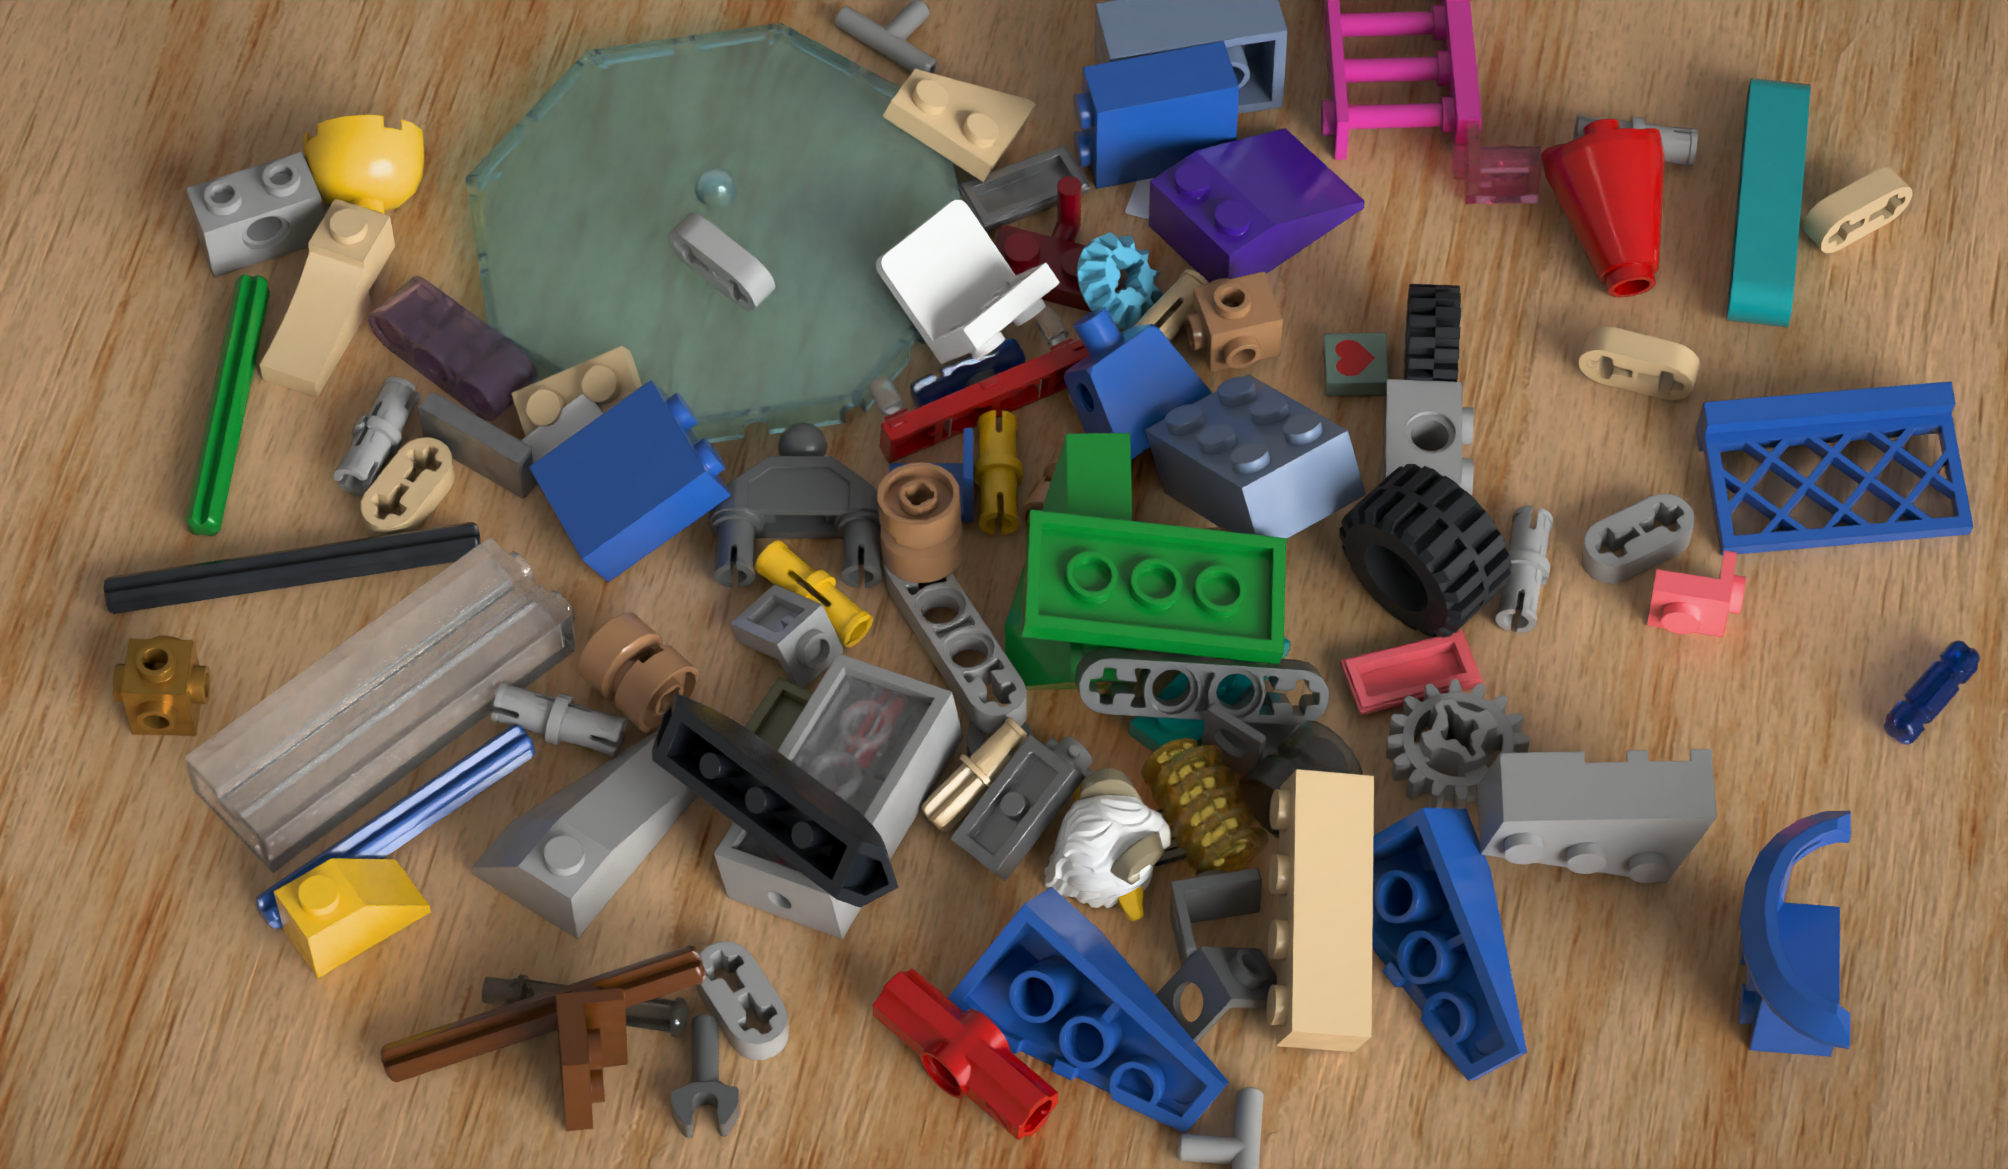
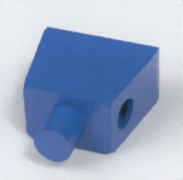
(1128, 378)

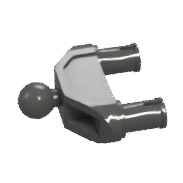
(798, 498)

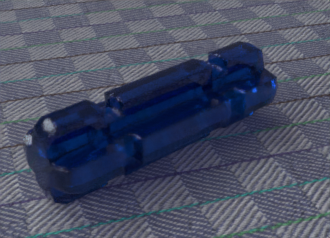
(955, 375)
(1931, 692)

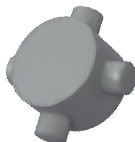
(1072, 753)

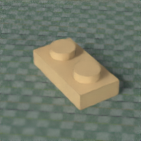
(601, 379)

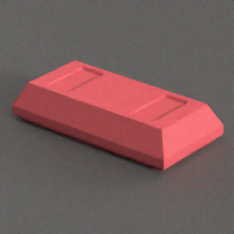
(1389, 675)

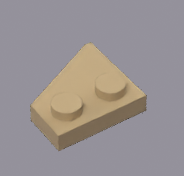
(959, 119)

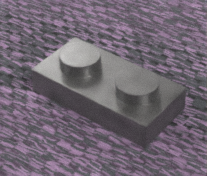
(1017, 807)

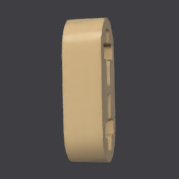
(1857, 209)
(1639, 363)
(400, 486)

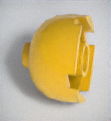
(365, 161)

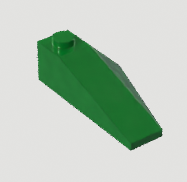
(1087, 481)

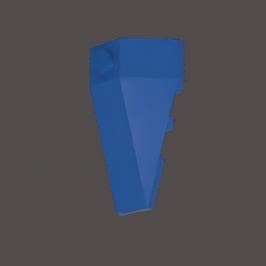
(1445, 937)
(1087, 1013)

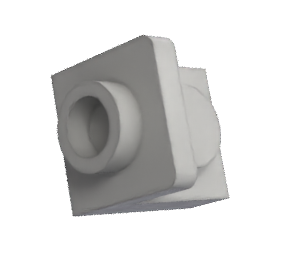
(790, 631)

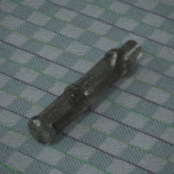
(653, 1014)

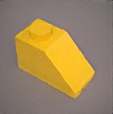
(347, 909)

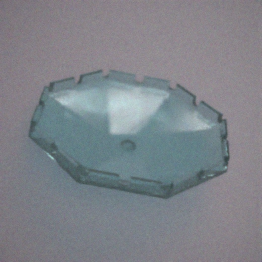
(767, 146)

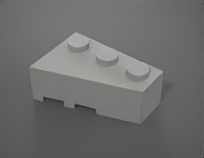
(1597, 816)

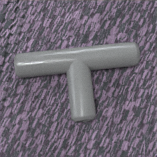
(891, 39)
(1238, 1151)

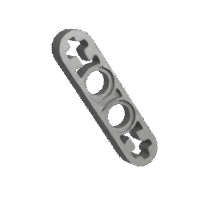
(962, 633)

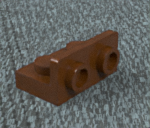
(589, 1038)

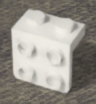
(960, 284)

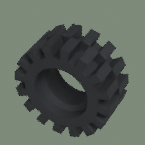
(1432, 332)

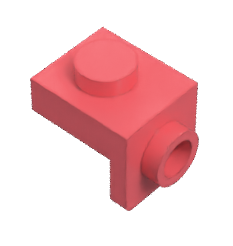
(1695, 602)

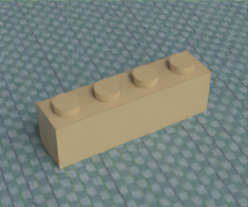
(1322, 911)

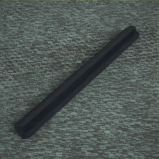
(290, 568)

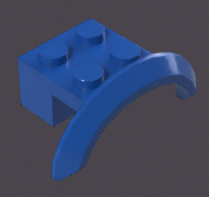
(1792, 949)

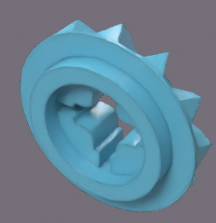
(1099, 274)

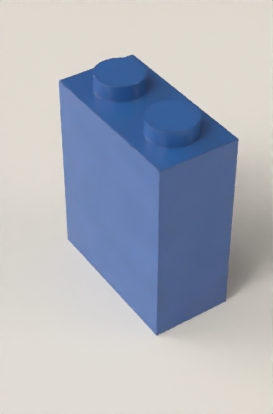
(1154, 112)
(631, 479)

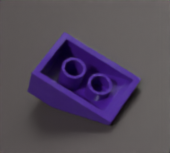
(1248, 204)

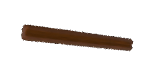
(535, 1015)

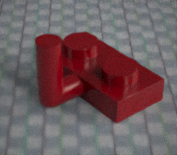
(1030, 249)

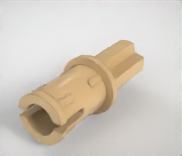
(973, 778)

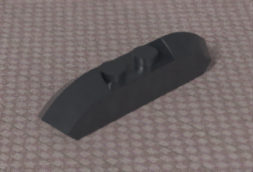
(774, 801)

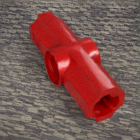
(965, 1053)

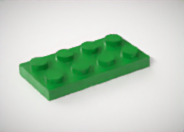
(1154, 587)

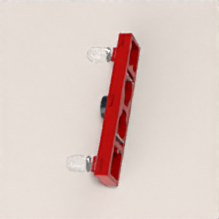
(1010, 390)

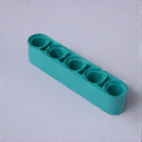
(1769, 203)

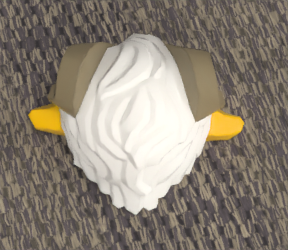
(1107, 845)

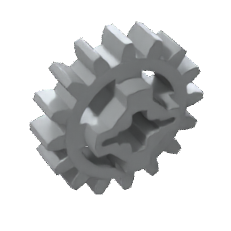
(1458, 745)

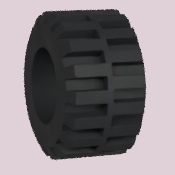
(1425, 550)

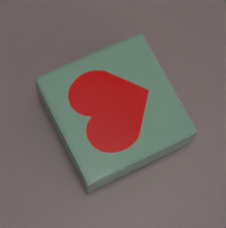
(1355, 364)

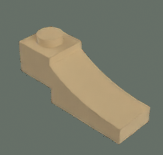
(329, 298)

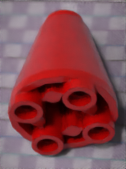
(1613, 200)

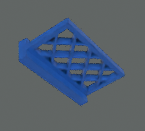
(1825, 419)

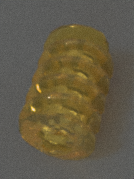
(1203, 806)

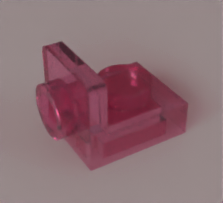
(1496, 173)

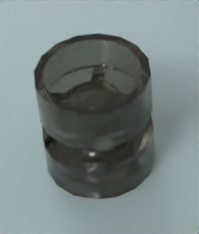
(1307, 748)

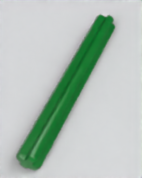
(227, 406)

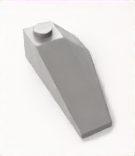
(586, 839)

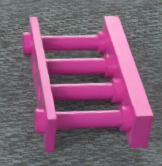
(1450, 68)

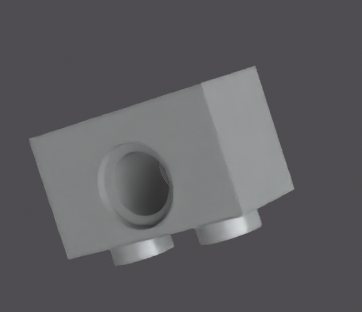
(256, 213)
(1428, 417)

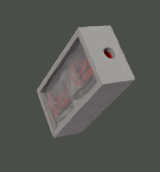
(877, 747)

